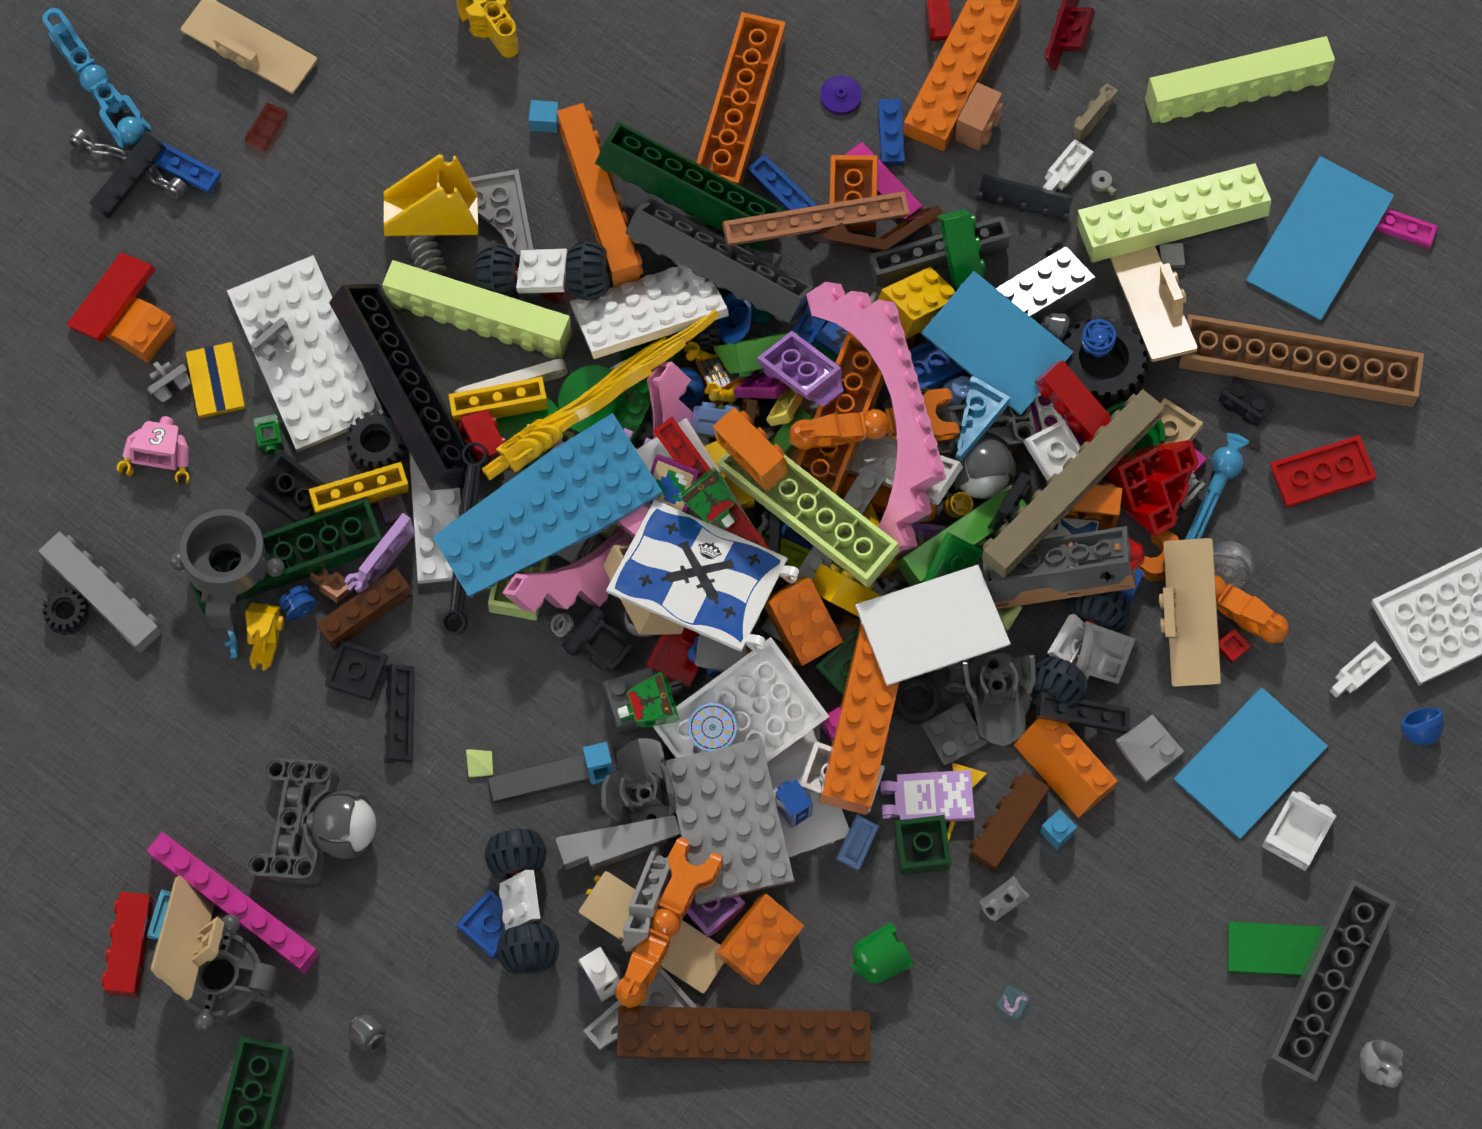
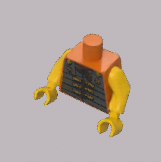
(717, 379)

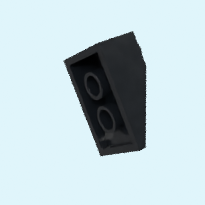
(285, 486)

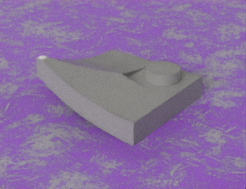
(1104, 652)
(1149, 748)

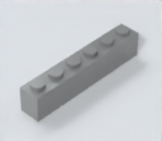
(100, 592)

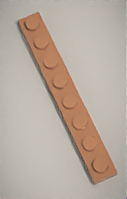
(815, 218)

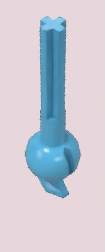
(1226, 464)

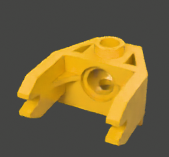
(263, 631)

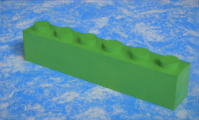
(970, 528)

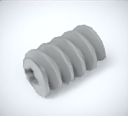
(425, 254)

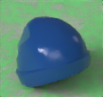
(695, 388)
(1423, 726)

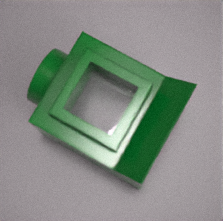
(268, 433)

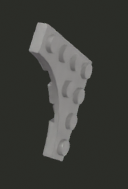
(503, 206)
(661, 993)

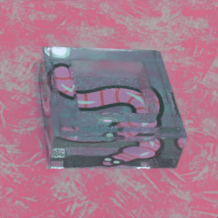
(1013, 1001)

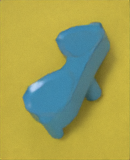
(234, 644)

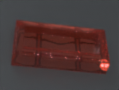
(266, 126)

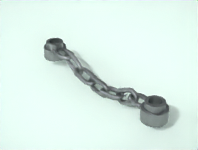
(79, 139)

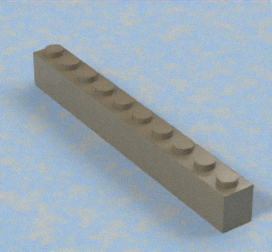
(1072, 483)

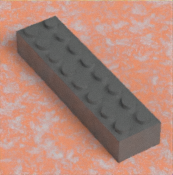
(725, 265)
(1329, 982)

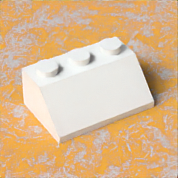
(816, 766)

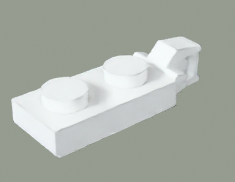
(1067, 166)
(1360, 669)

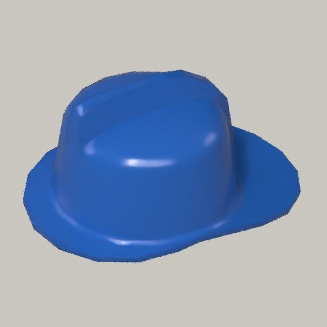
(738, 323)

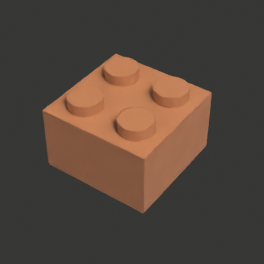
(978, 117)

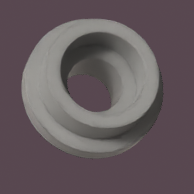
(562, 624)

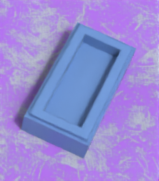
(857, 842)

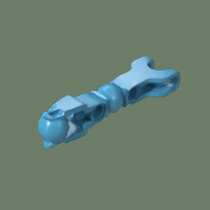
(95, 80)

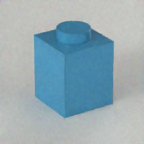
(543, 116)
(598, 762)
(1058, 829)

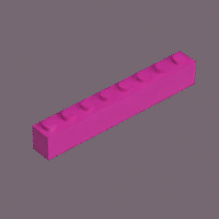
(233, 902)

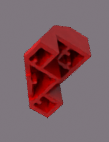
(1155, 482)

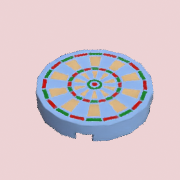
(712, 726)

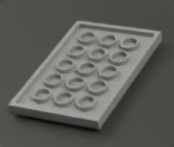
(732, 811)

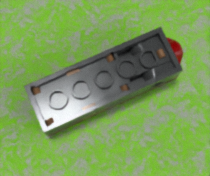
(1069, 568)

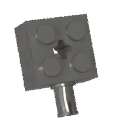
(617, 689)

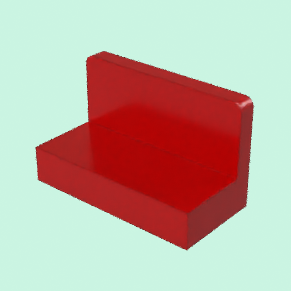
(938, 19)

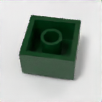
(922, 845)

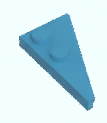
(982, 409)

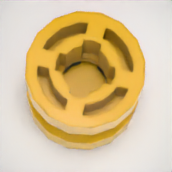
(962, 502)

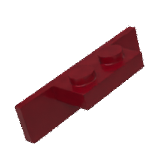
(1069, 31)

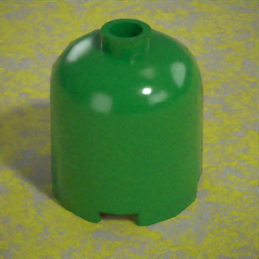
(880, 955)

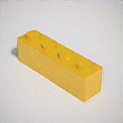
(500, 400)
(374, 485)

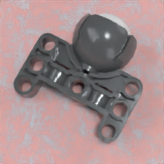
(989, 463)
(326, 822)

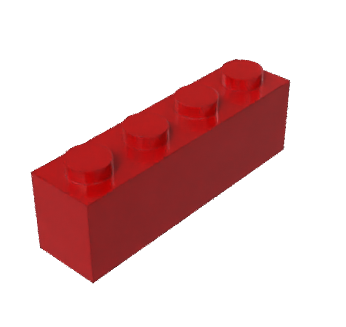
(1072, 400)
(128, 944)

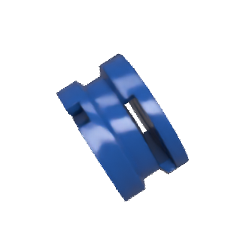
(1098, 337)
(297, 603)

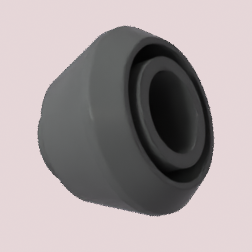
(1056, 324)

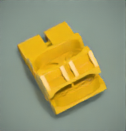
(491, 20)

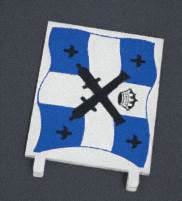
(699, 576)

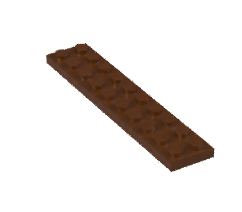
(743, 1034)

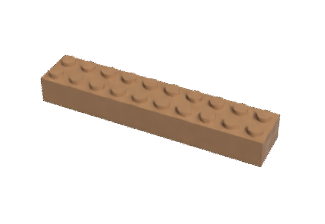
(1304, 361)

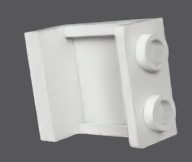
(1299, 830)

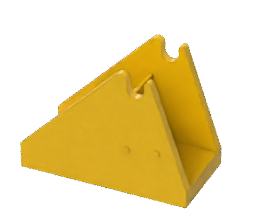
(432, 202)

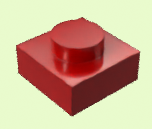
(1233, 646)

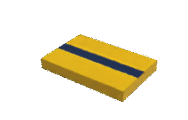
(215, 380)

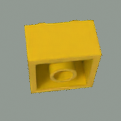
(841, 588)

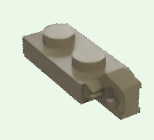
(1094, 112)

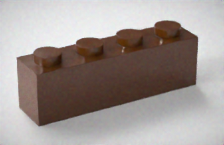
(364, 608)
(1008, 822)

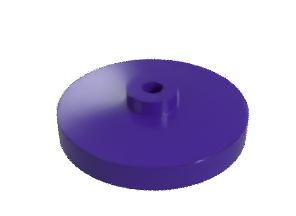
(841, 95)

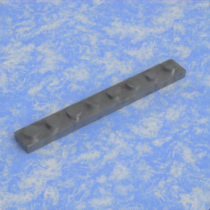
(858, 497)

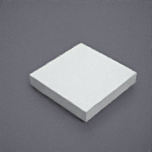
(1052, 448)

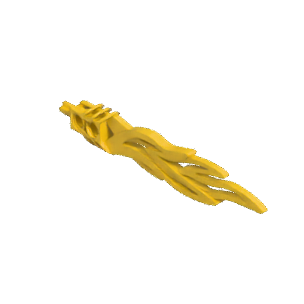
(549, 431)

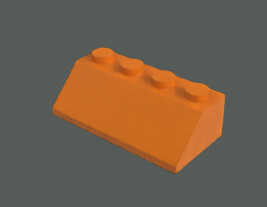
(1066, 764)

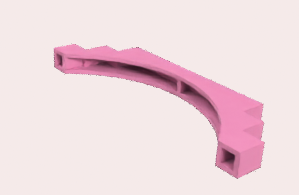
(918, 456)
(587, 575)

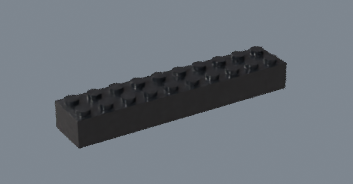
(402, 384)

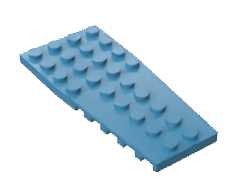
(549, 507)

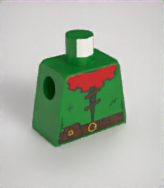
(710, 498)
(650, 703)

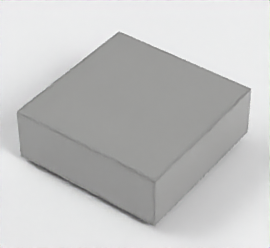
(1172, 254)

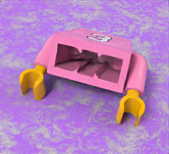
(158, 447)

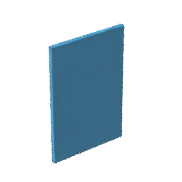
(995, 340)
(1250, 763)

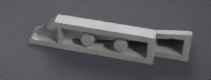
(616, 843)
(646, 899)

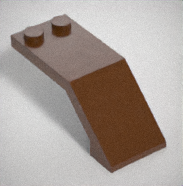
(841, 237)

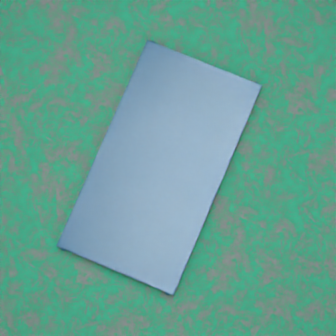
(1320, 238)

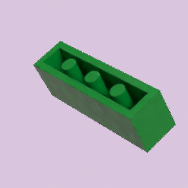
(961, 246)

